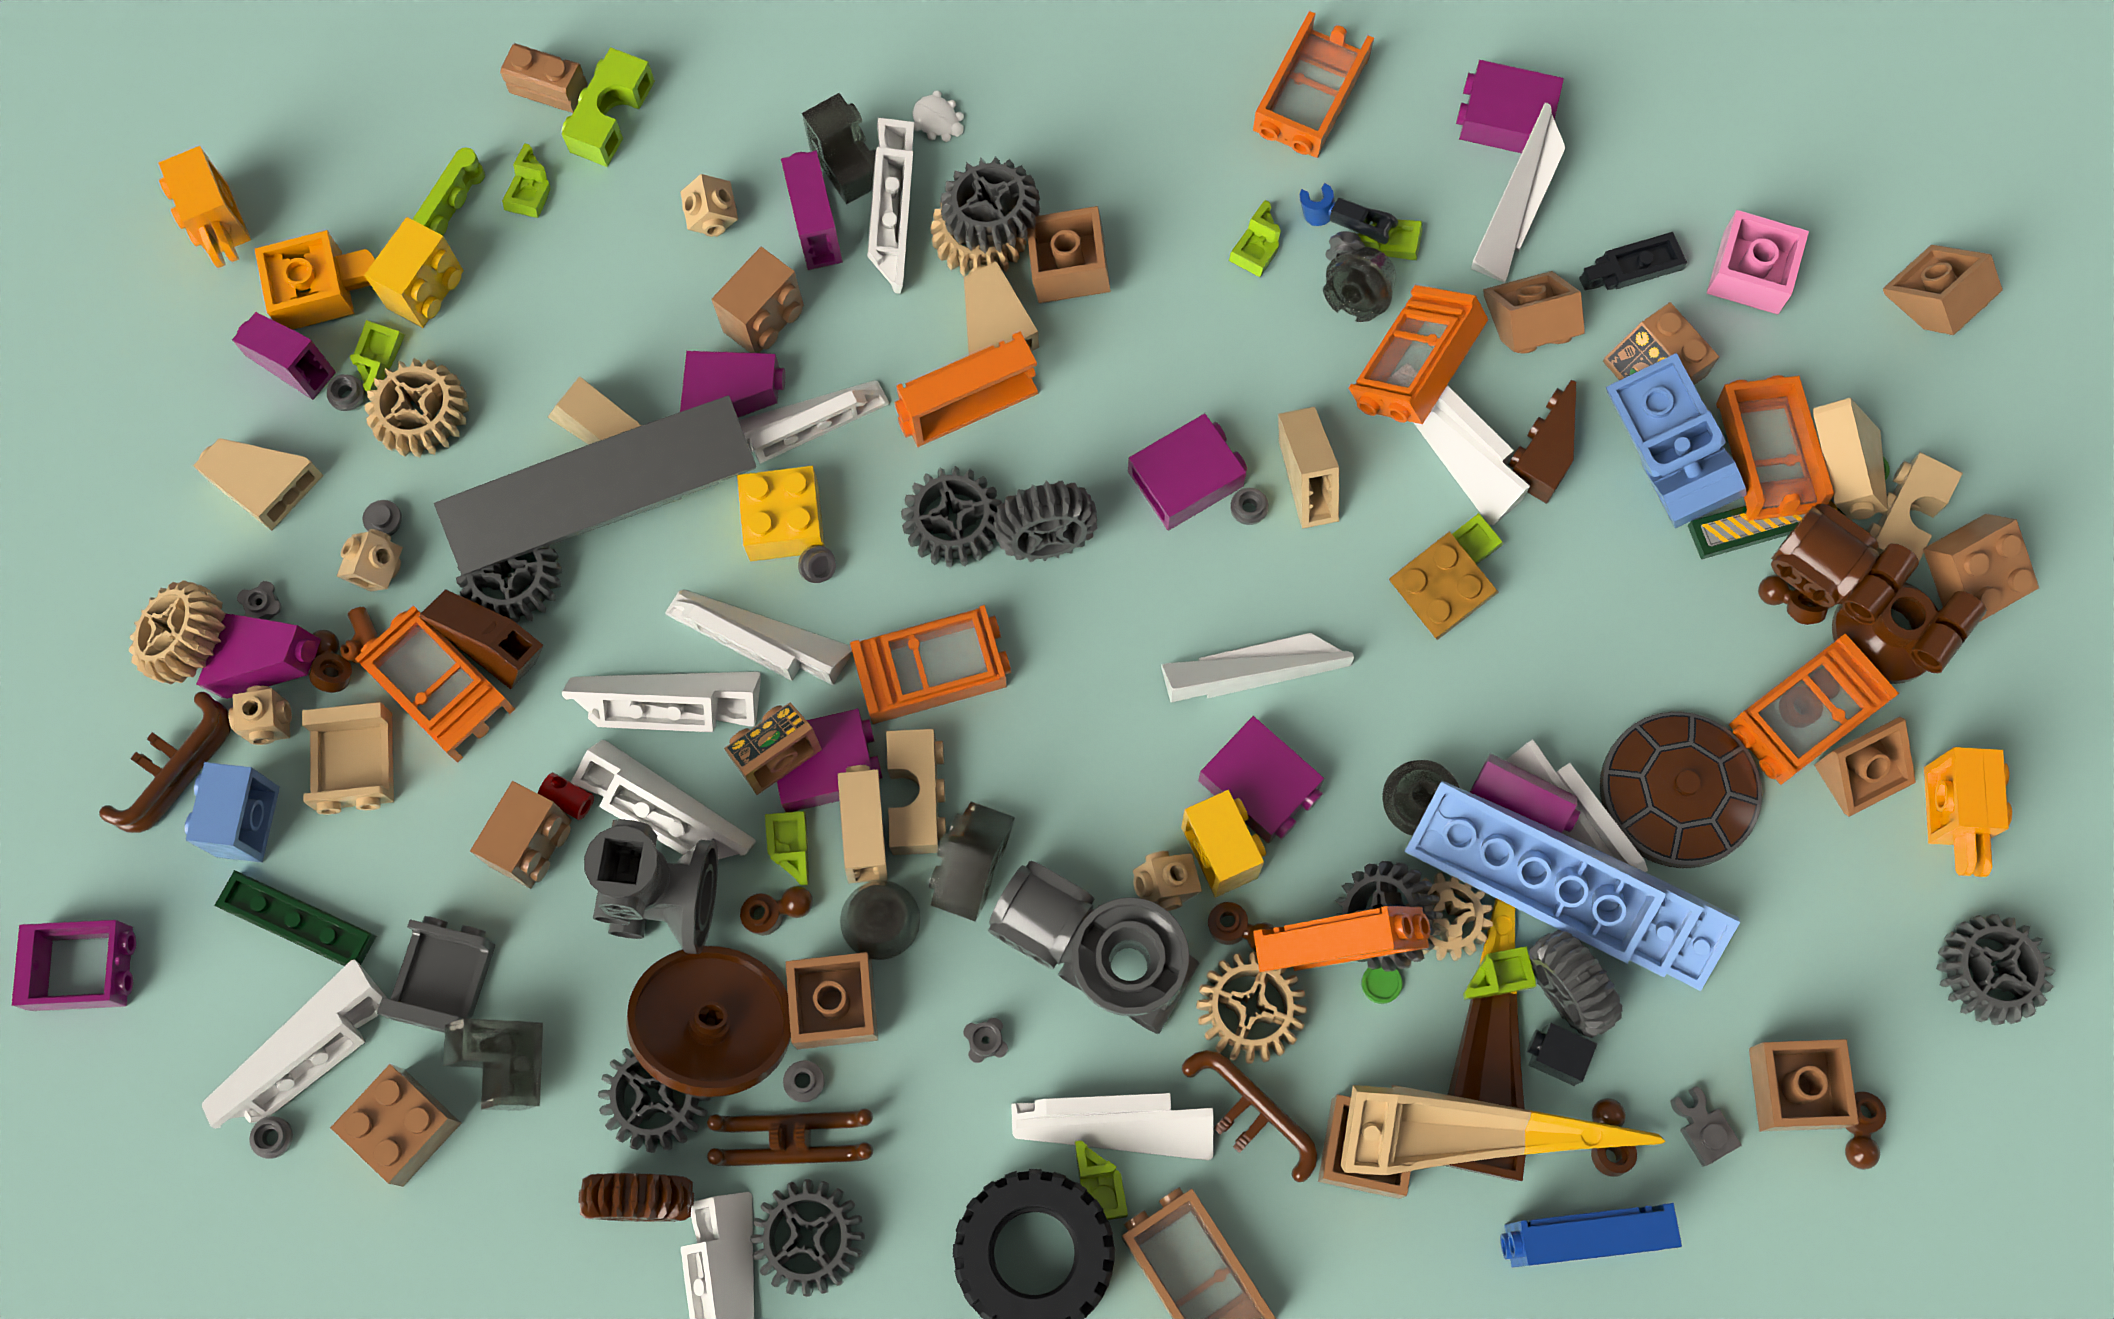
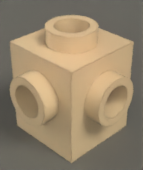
(709, 205)
(370, 560)
(260, 715)
(1167, 879)

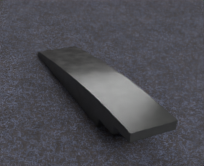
(595, 485)

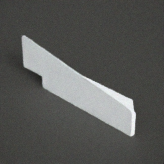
(891, 199)
(761, 638)
(1253, 667)
(643, 796)
(1594, 824)
(721, 1262)

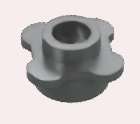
(1343, 243)
(270, 604)
(989, 1029)

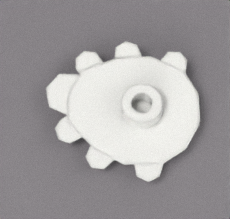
(937, 117)

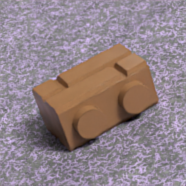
(543, 77)

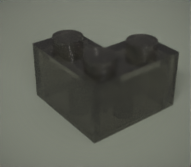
(839, 142)
(970, 860)
(506, 1052)

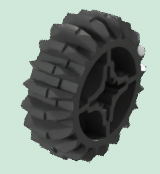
(990, 196)
(967, 512)
(1045, 521)
(539, 575)
(1386, 880)
(2017, 946)
(1575, 983)
(641, 1110)
(824, 1224)

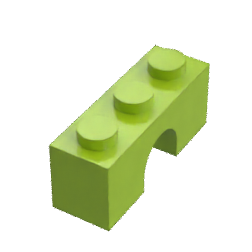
(616, 81)

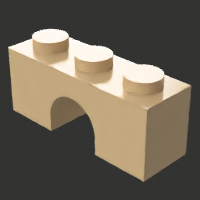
(1922, 487)
(918, 825)

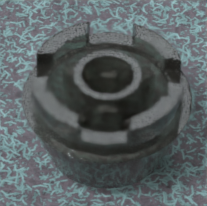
(1360, 283)
(1411, 790)
(880, 919)

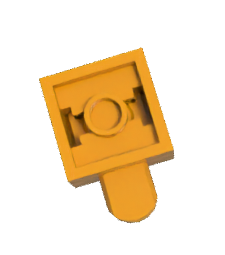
(204, 204)
(309, 263)
(1967, 805)

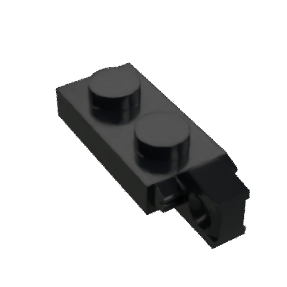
(1635, 263)

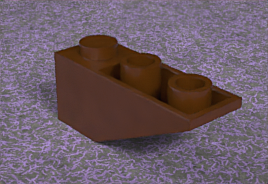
(1551, 448)
(484, 636)

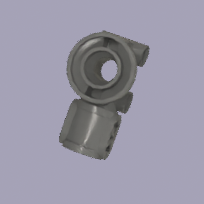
(641, 886)
(1057, 925)

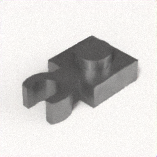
(1707, 1133)

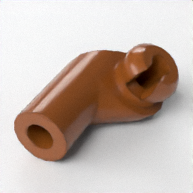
(363, 630)

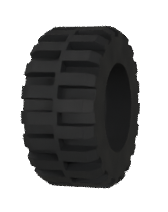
(1023, 1194)

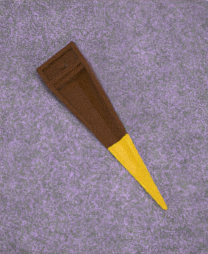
(1490, 1050)

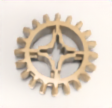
(961, 256)
(396, 423)
(177, 632)
(1233, 1002)

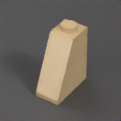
(994, 310)
(590, 414)
(1852, 458)
(1310, 467)
(258, 478)
(862, 825)

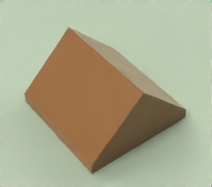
(1869, 767)

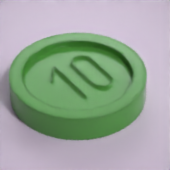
(1381, 986)

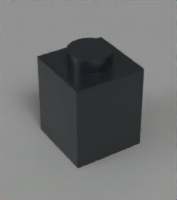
(1561, 1053)

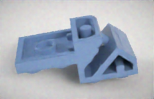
(1677, 441)

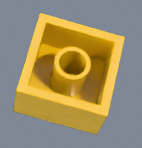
(414, 272)
(780, 512)
(1223, 842)

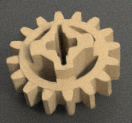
(1466, 912)

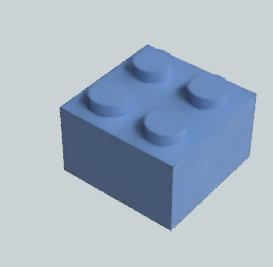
(232, 812)

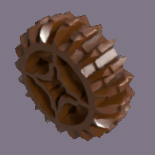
(636, 1197)

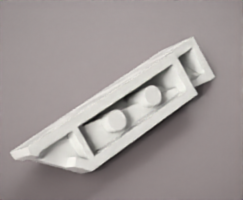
(1521, 198)
(801, 422)
(1473, 456)
(668, 700)
(300, 1050)
(1118, 1123)

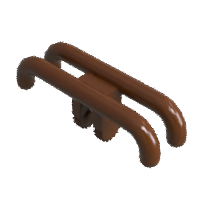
(177, 772)
(1262, 1103)
(790, 1138)

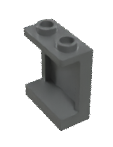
(439, 975)

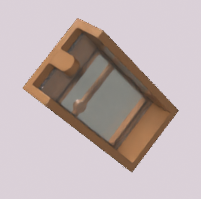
(1192, 1262)

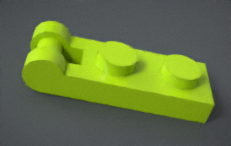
(450, 190)

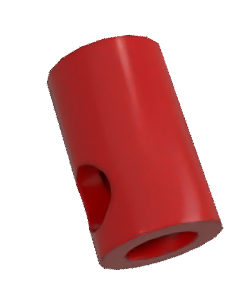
(567, 796)

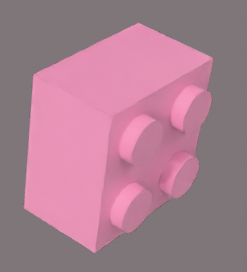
(1757, 262)

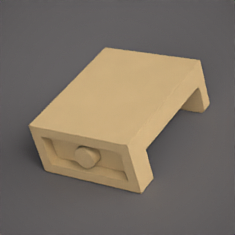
(350, 757)

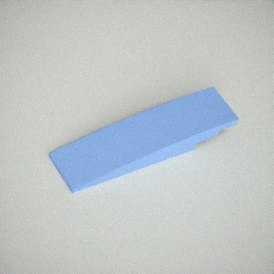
(1572, 886)

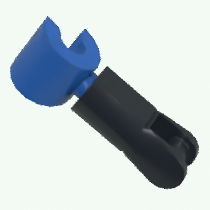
(1347, 215)

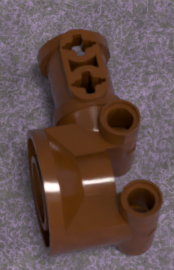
(1840, 565)

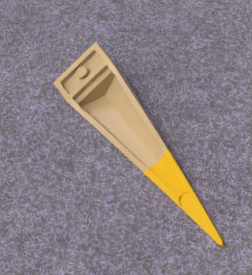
(1421, 1129)

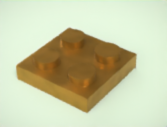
(1443, 585)

